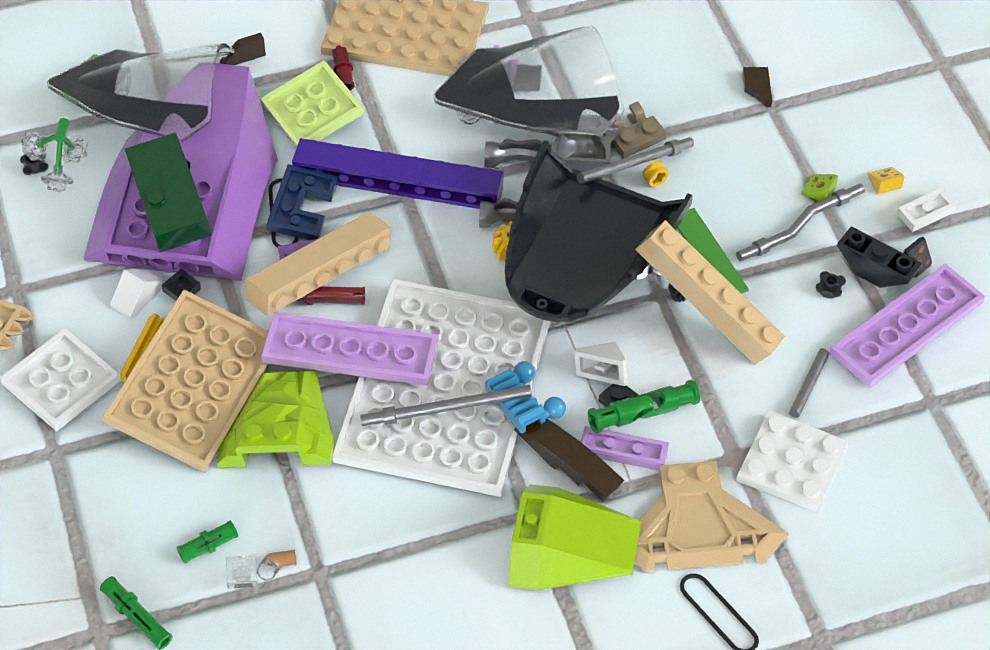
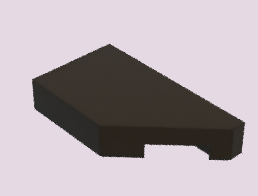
(246, 50)
(757, 83)

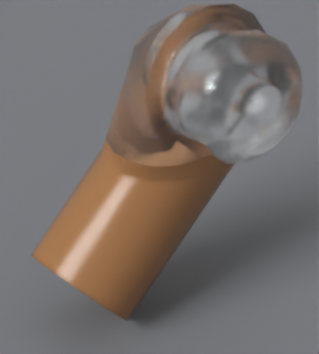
(273, 562)

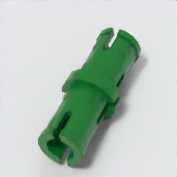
(225, 532)

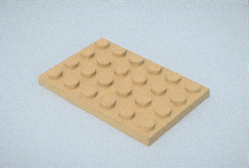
(407, 33)
(191, 381)

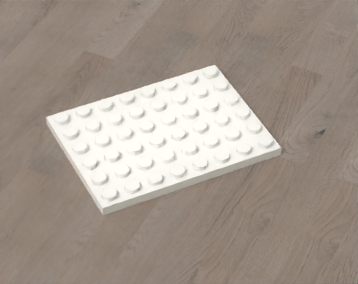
(454, 447)

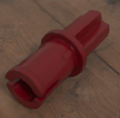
(343, 67)

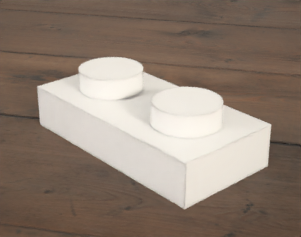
(926, 209)

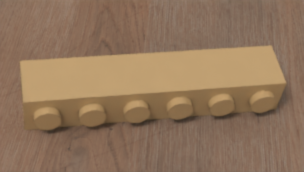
(317, 263)
(710, 292)

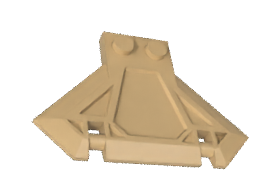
(701, 523)

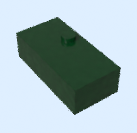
(168, 192)

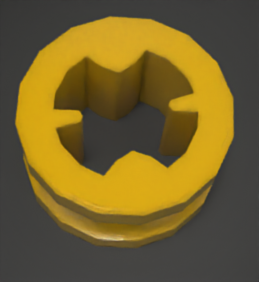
(655, 173)

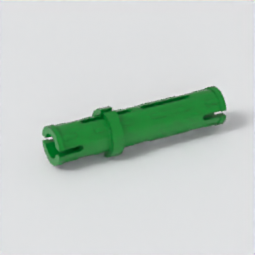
(127, 604)

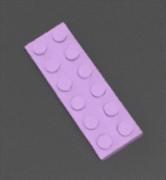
(906, 325)
(350, 348)

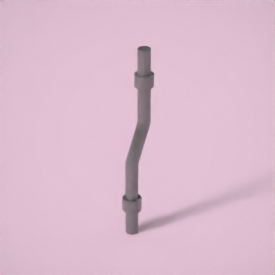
(763, 245)

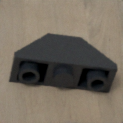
(876, 260)

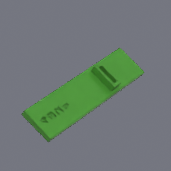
(699, 236)

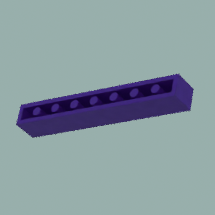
(401, 174)

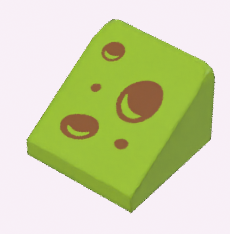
(820, 186)

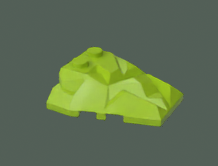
(281, 416)

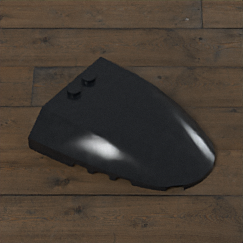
(577, 240)

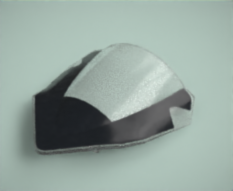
(539, 84)
(146, 90)

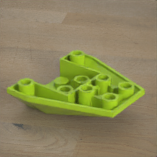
(569, 540)

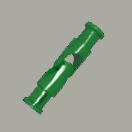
(630, 409)

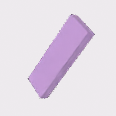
(626, 448)

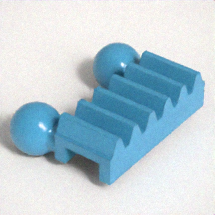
(524, 410)

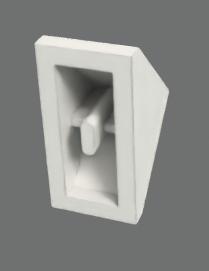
(135, 291)
(601, 363)

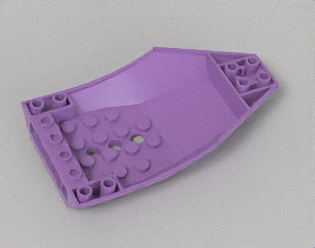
(230, 171)

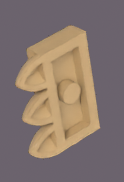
(10, 317)

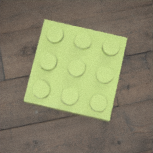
(312, 104)

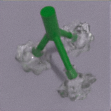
(68, 147)

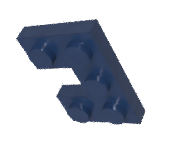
(286, 212)

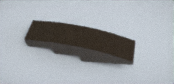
(572, 456)

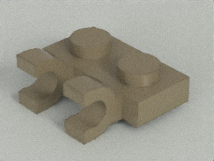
(638, 136)

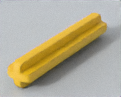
(147, 334)

